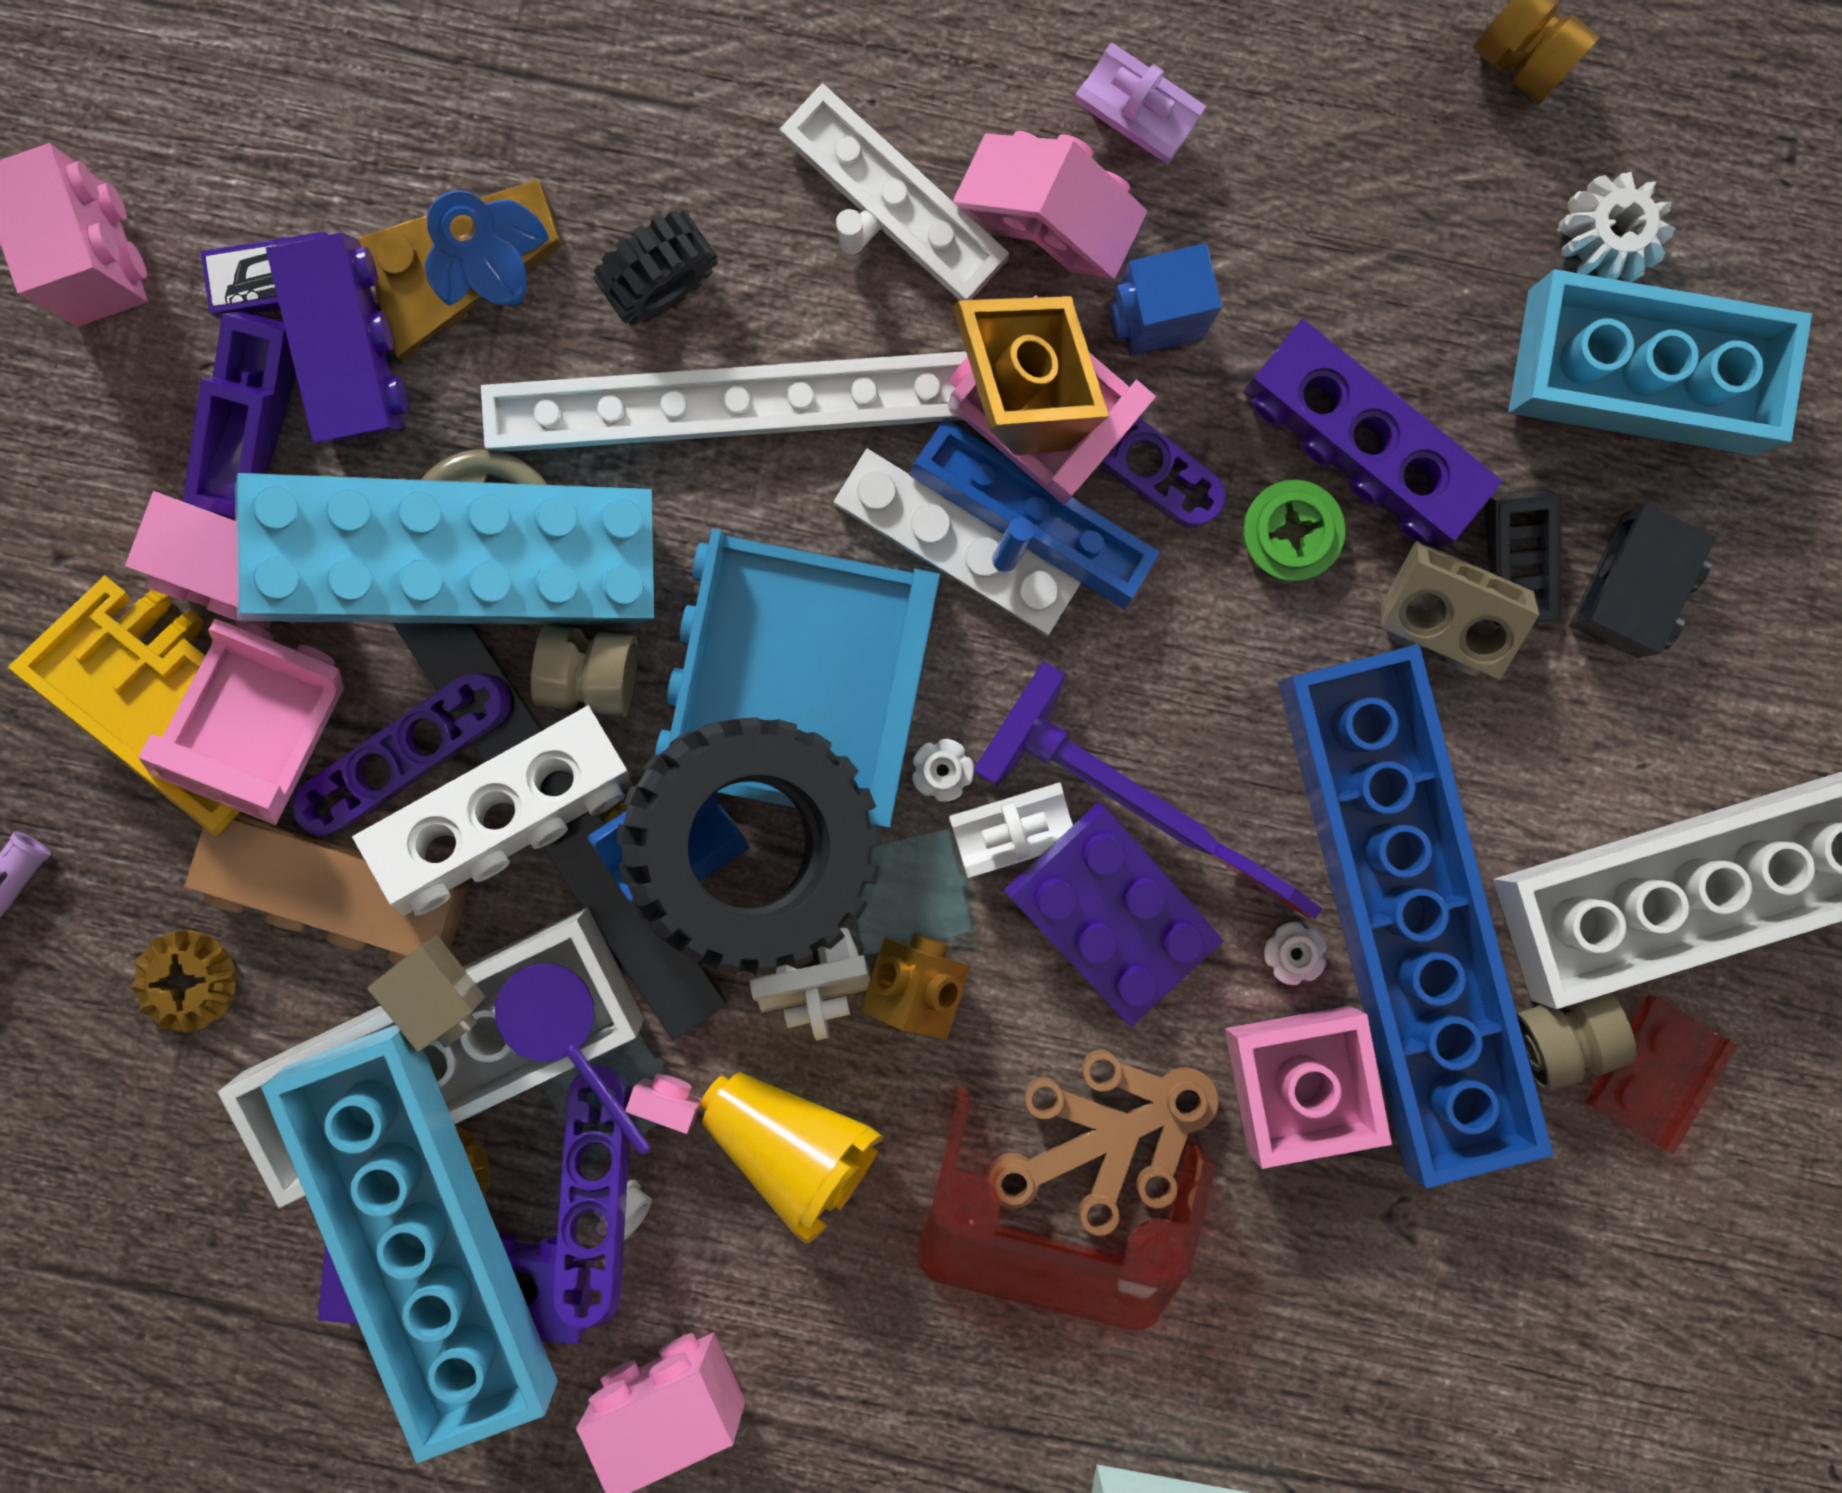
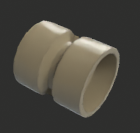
(576, 670)
(1578, 1037)

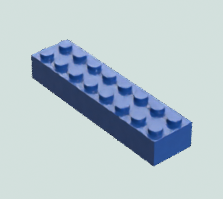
(1415, 917)

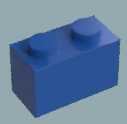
(1165, 300)

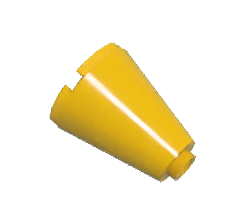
(789, 1148)

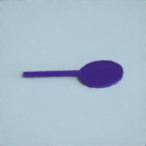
(547, 1016)

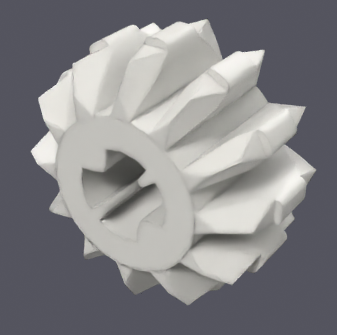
(1634, 214)

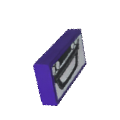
(241, 276)

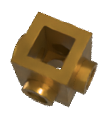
(916, 986)

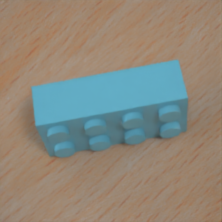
(1660, 363)

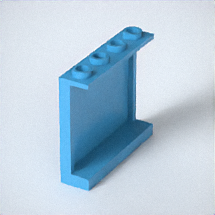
(805, 645)

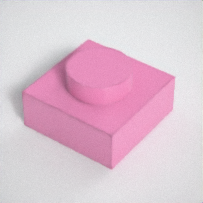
(665, 1102)

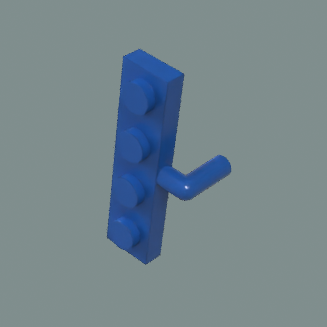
(1031, 518)

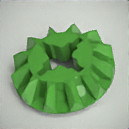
(1308, 505)

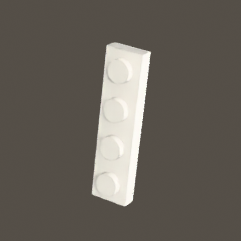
(953, 542)

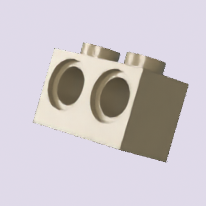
(1467, 597)

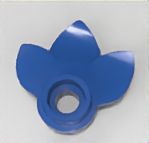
(485, 256)

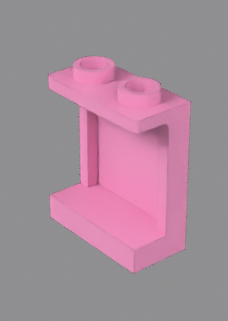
(1067, 470)
(247, 721)

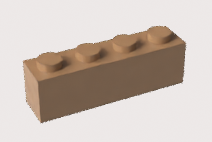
(312, 884)

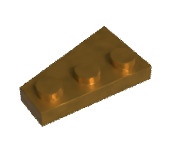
(403, 288)

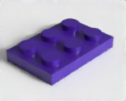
(1114, 914)

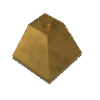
(1032, 371)

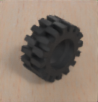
(655, 267)

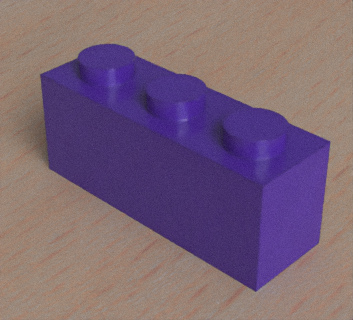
(337, 337)

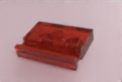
(1671, 1075)

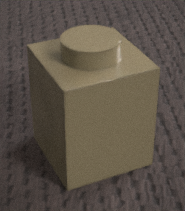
(429, 995)

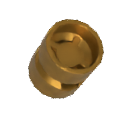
(1535, 45)

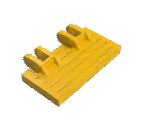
(119, 686)

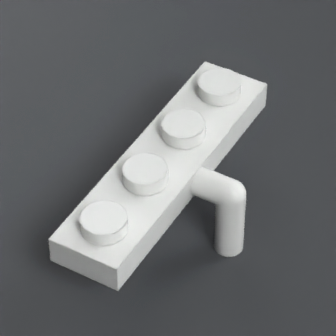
(891, 196)

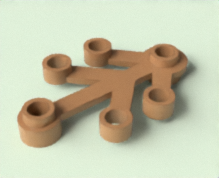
(1112, 1134)

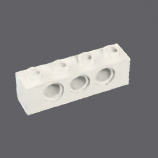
(399, 842)

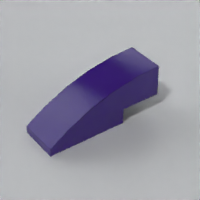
(239, 409)

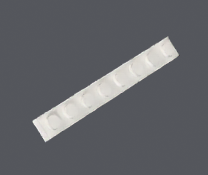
(719, 402)

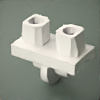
(1011, 829)
(838, 975)

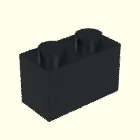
(1644, 582)

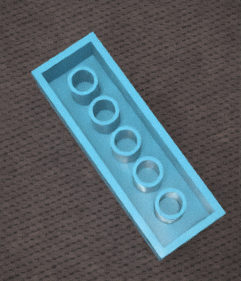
(441, 552)
(412, 1241)

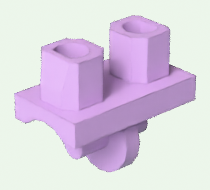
(1140, 103)

